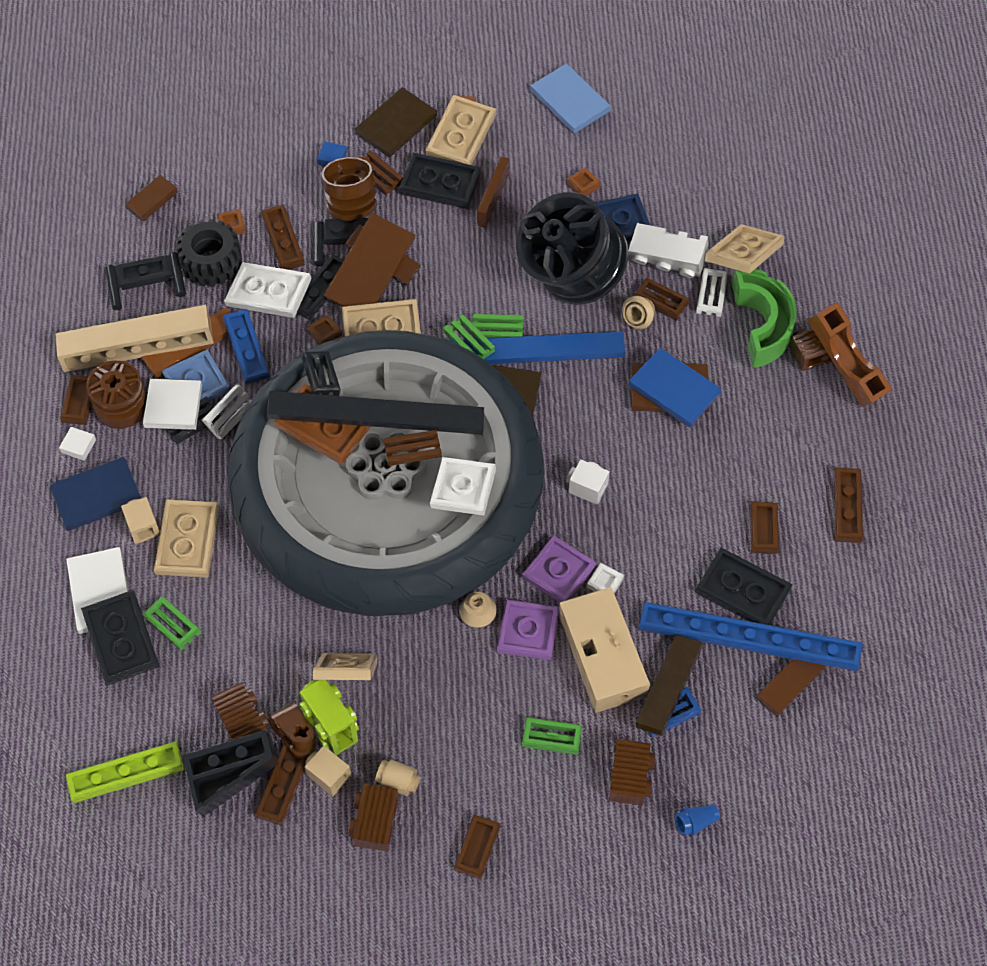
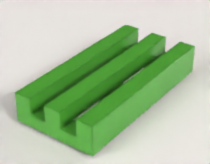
(498, 324)
(457, 325)
(186, 637)
(552, 746)

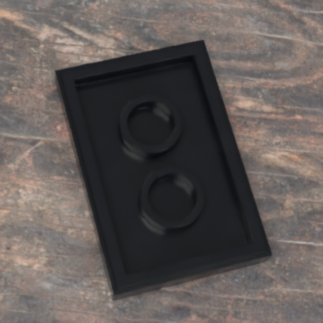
(440, 180)
(743, 588)
(120, 637)

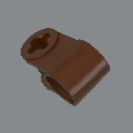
(293, 730)

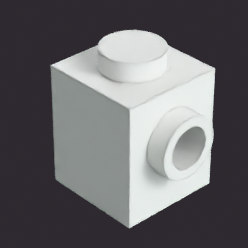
(588, 481)

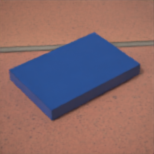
(674, 387)

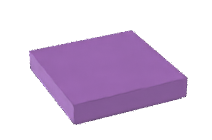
(559, 570)
(528, 629)

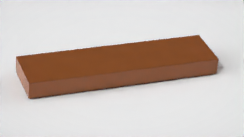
(160, 361)

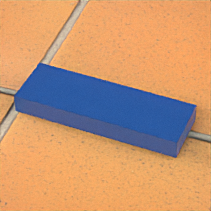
(246, 346)

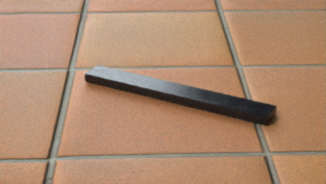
(375, 412)

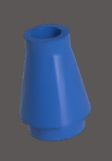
(695, 819)

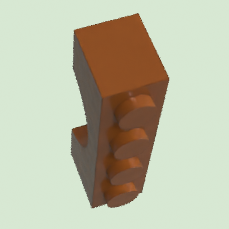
(835, 334)

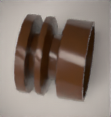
(349, 188)
(117, 394)

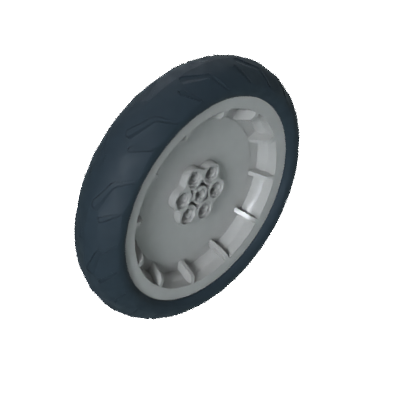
(386, 546)

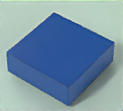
(331, 152)

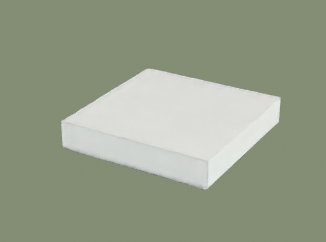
(172, 404)
(463, 486)

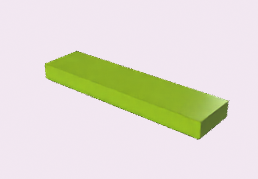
(124, 772)

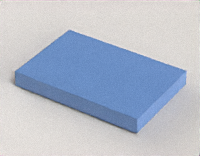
(570, 98)

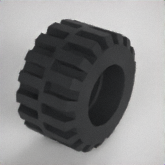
(207, 237)

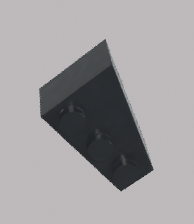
(228, 768)

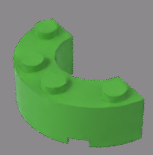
(776, 306)

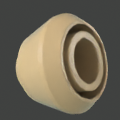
(638, 312)
(477, 609)

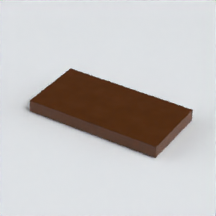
(370, 263)

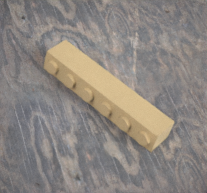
(134, 338)

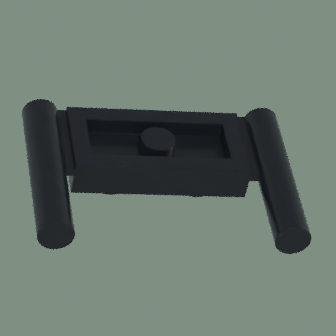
(332, 233)
(144, 273)

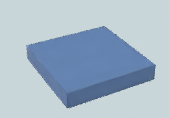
(200, 368)

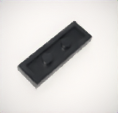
(319, 283)

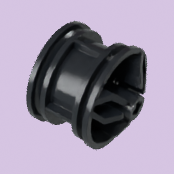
(568, 225)

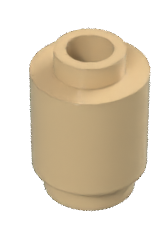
(398, 776)

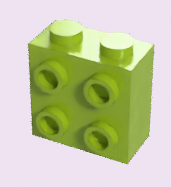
(329, 716)

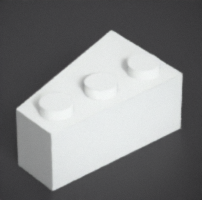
(668, 250)

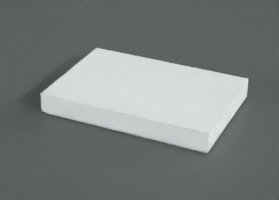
(268, 289)
(94, 579)

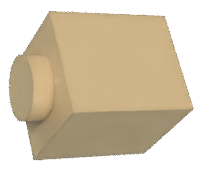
(140, 520)
(327, 770)

